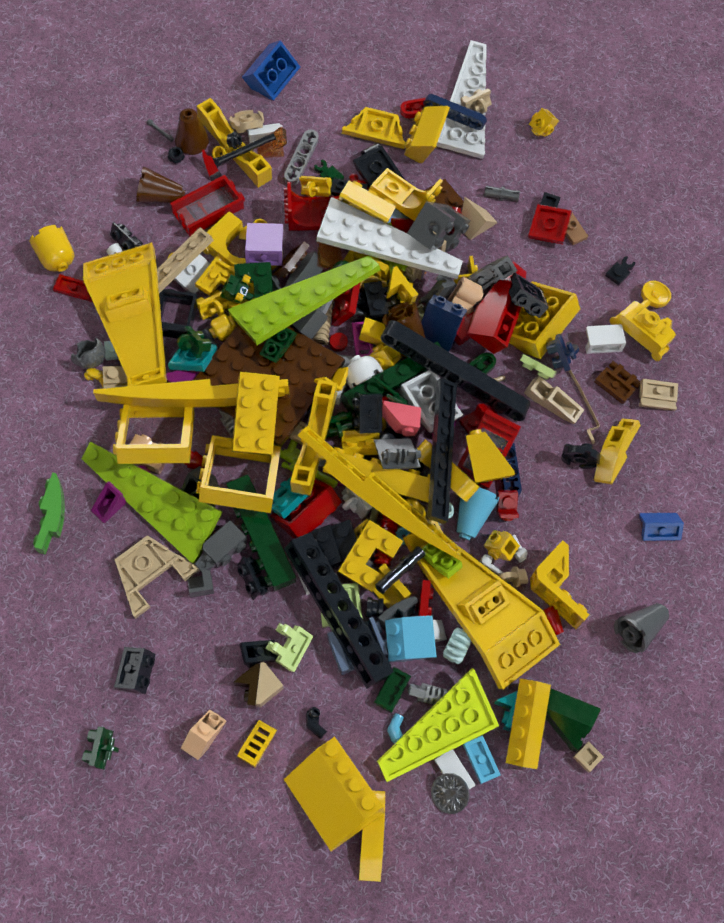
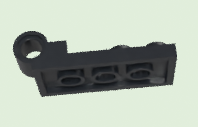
(373, 163)

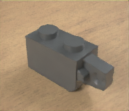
(221, 547)

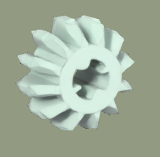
(457, 646)

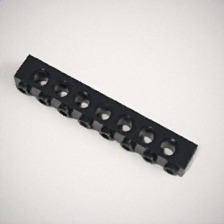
(337, 619)

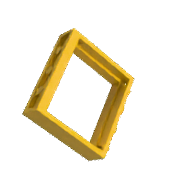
(153, 452)
(230, 497)

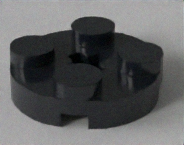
(582, 455)

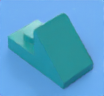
(509, 703)

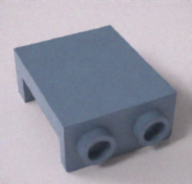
(340, 656)

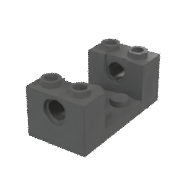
(441, 220)

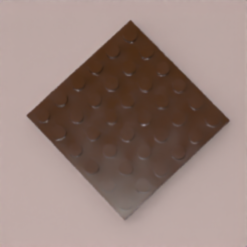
(300, 364)

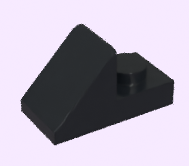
(256, 652)

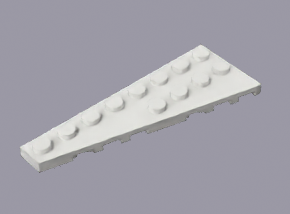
(471, 78)
(362, 233)

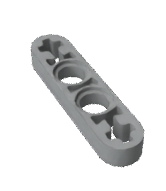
(300, 157)

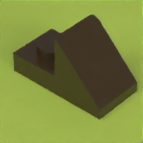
(249, 679)

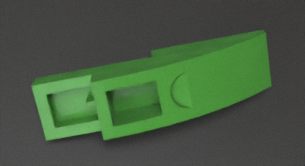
(53, 508)

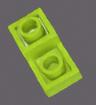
(441, 561)

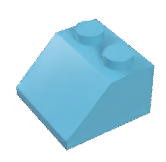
(410, 638)

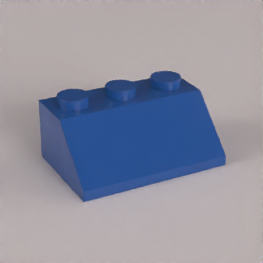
(271, 70)

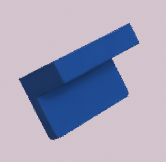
(661, 526)

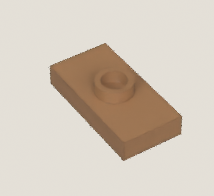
(575, 232)

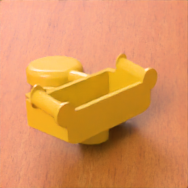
(645, 324)

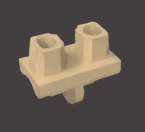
(477, 102)

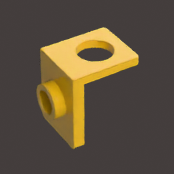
(471, 269)
(339, 378)

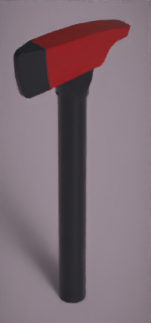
(213, 163)

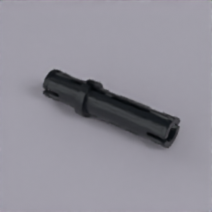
(406, 564)

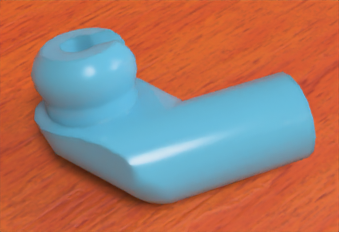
(393, 729)

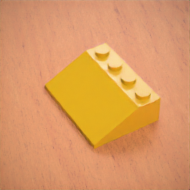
(534, 333)
(334, 794)

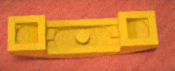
(372, 846)

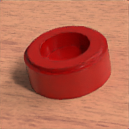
(338, 342)

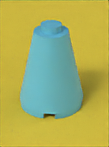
(475, 513)

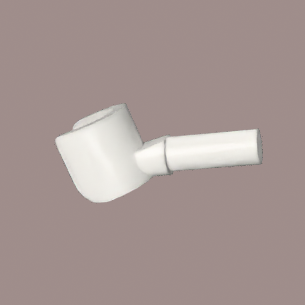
(521, 554)
(486, 560)

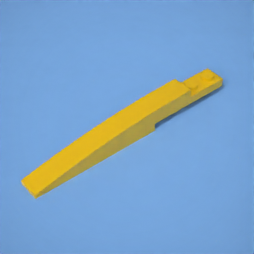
(177, 394)
(378, 494)

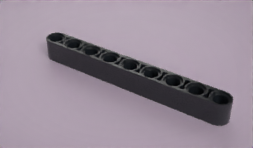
(455, 370)

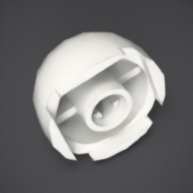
(362, 369)

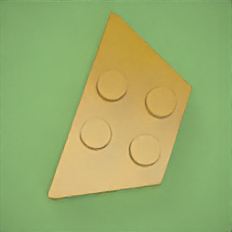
(376, 127)

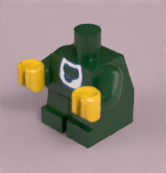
(236, 290)

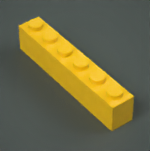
(402, 482)

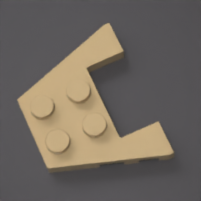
(144, 564)

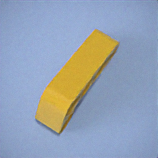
(460, 482)

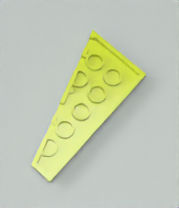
(451, 722)

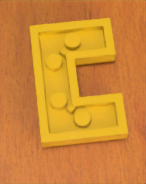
(215, 274)
(355, 565)

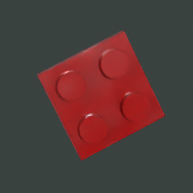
(550, 224)
(345, 305)

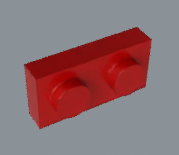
(425, 594)

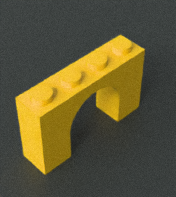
(223, 233)

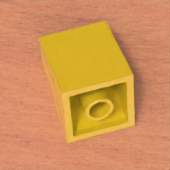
(486, 459)

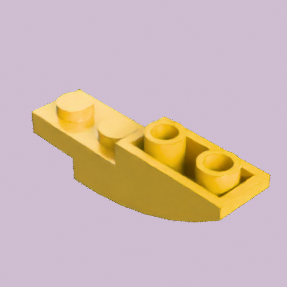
(614, 450)

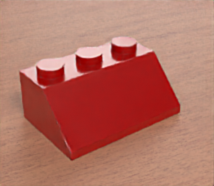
(310, 511)

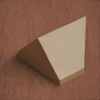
(479, 217)

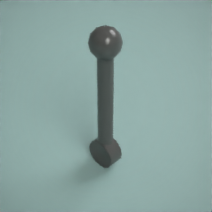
(150, 122)

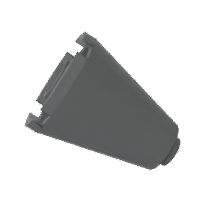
(641, 627)

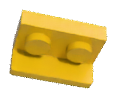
(359, 442)

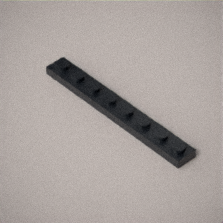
(442, 451)

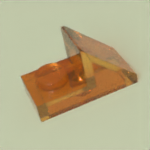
(275, 147)

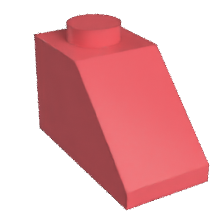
(402, 418)

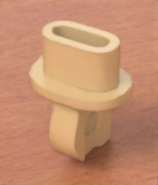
(516, 576)

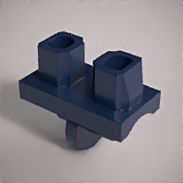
(563, 360)

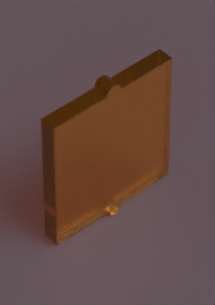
(328, 255)

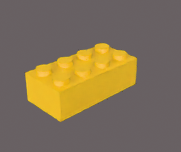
(255, 414)

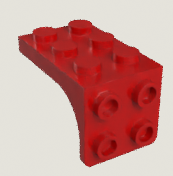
(304, 212)

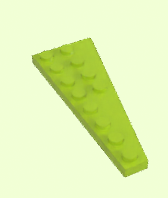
(279, 309)
(167, 508)

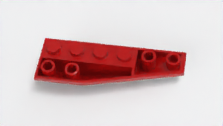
(495, 316)

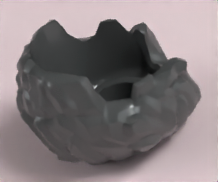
(89, 354)

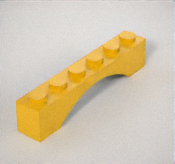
(251, 163)
(307, 462)

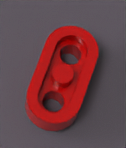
(413, 107)

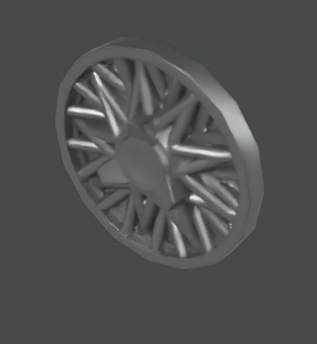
(450, 793)

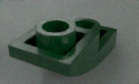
(278, 345)

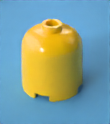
(53, 248)

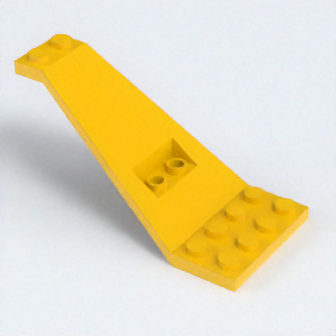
(129, 307)
(507, 632)

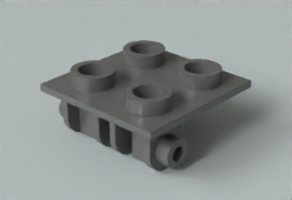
(397, 453)

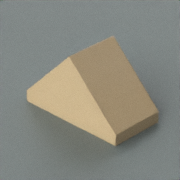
(267, 685)

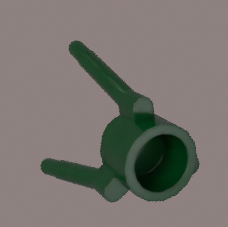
(396, 398)

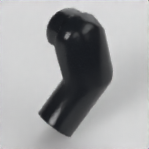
(312, 722)

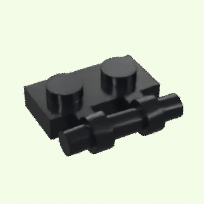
(376, 301)

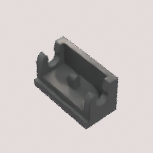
(442, 287)

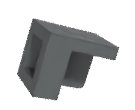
(201, 585)

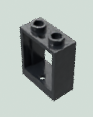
(188, 298)

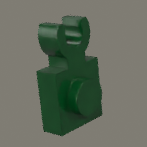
(330, 172)

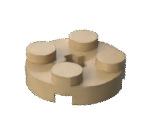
(246, 120)

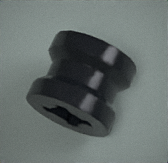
(374, 607)

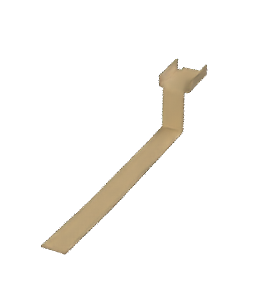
(589, 407)

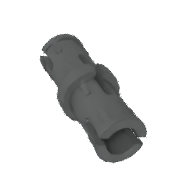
(502, 193)

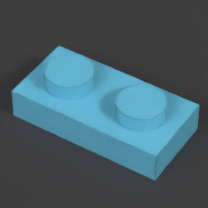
(481, 759)

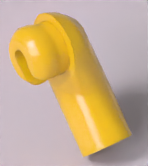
(93, 373)

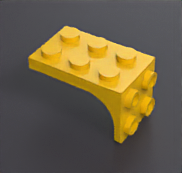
(403, 194)

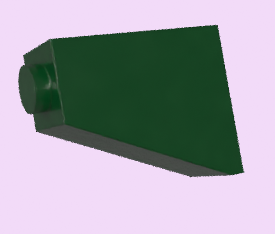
(570, 718)

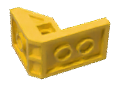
(547, 582)

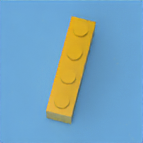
(528, 723)

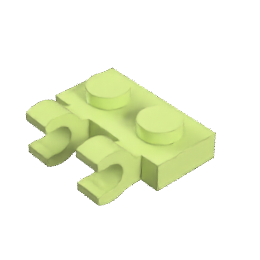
(293, 649)

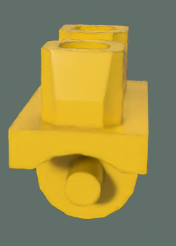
(315, 186)
(211, 305)

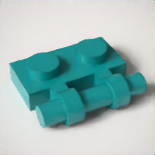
(288, 502)

